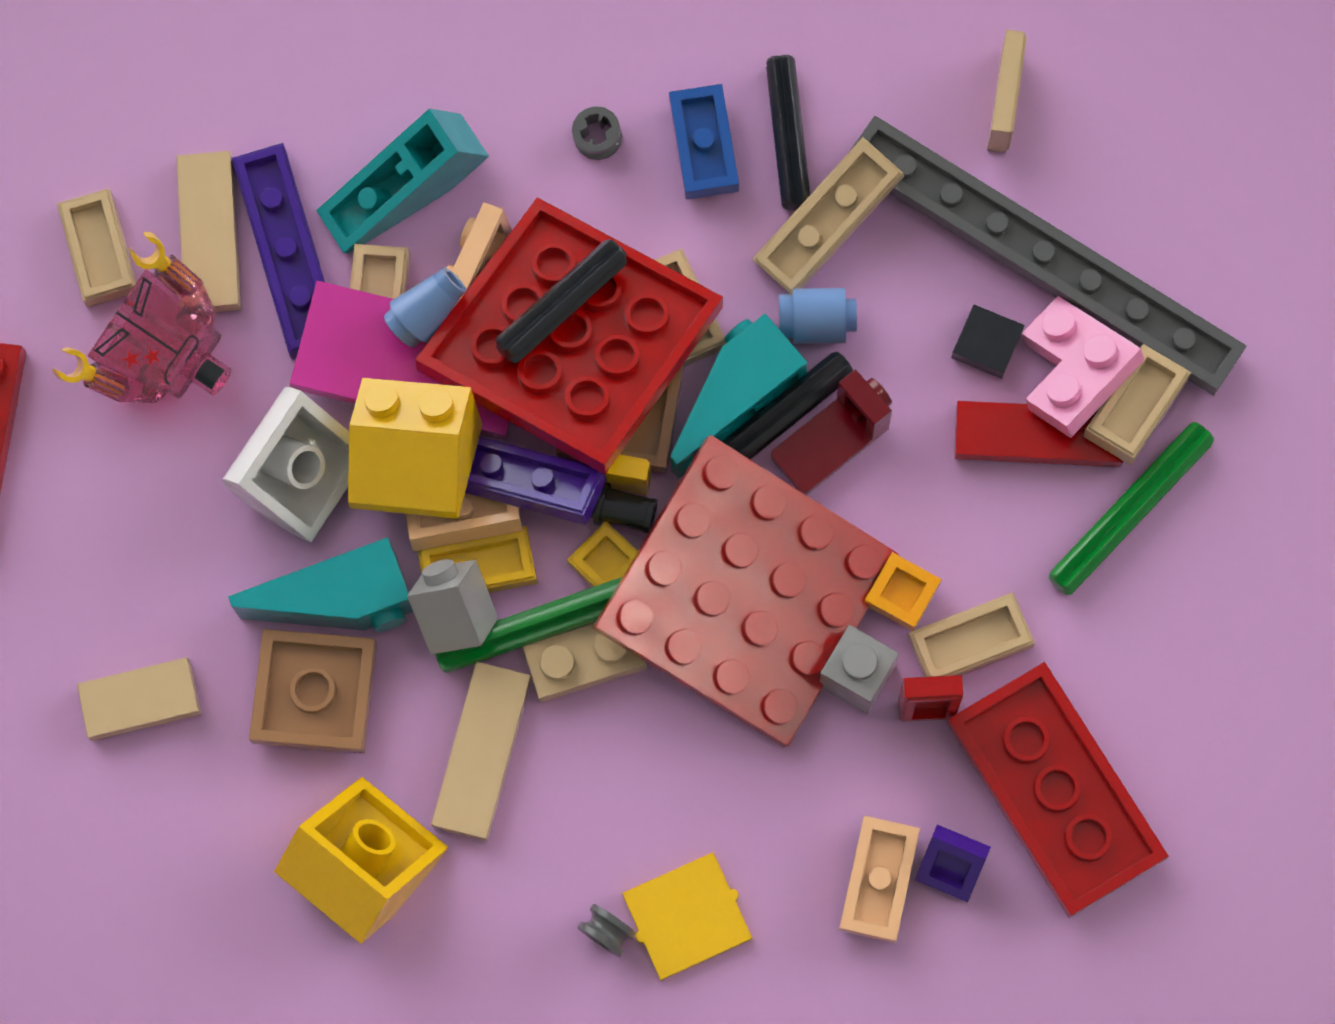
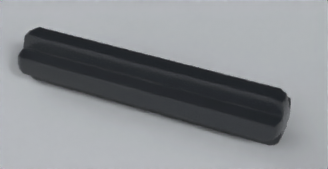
(788, 131)
(561, 301)
(789, 406)

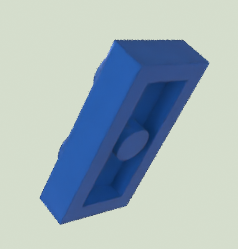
(704, 141)

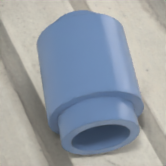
(817, 315)

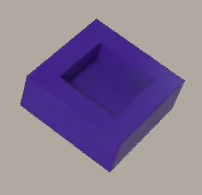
(952, 863)

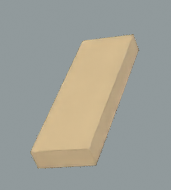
(828, 216)
(210, 225)
(481, 751)

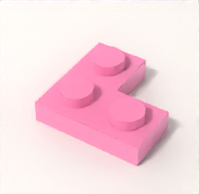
(1088, 363)

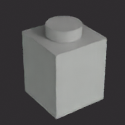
(452, 606)
(858, 669)

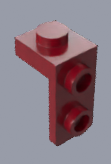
(835, 433)

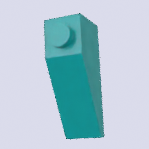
(403, 178)
(744, 379)
(342, 592)

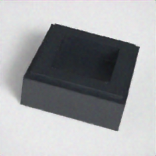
(987, 341)

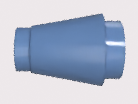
(424, 307)

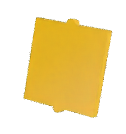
(687, 916)

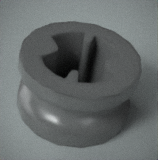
(613, 134)
(606, 930)

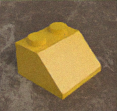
(411, 447)
(359, 859)

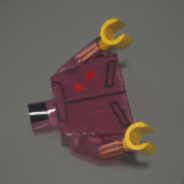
(156, 338)

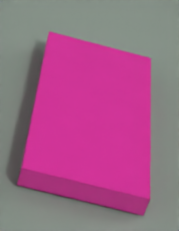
(351, 341)

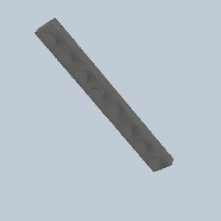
(1054, 259)

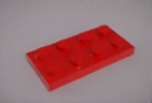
(1057, 789)

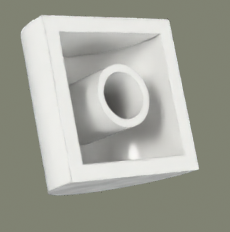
(293, 465)

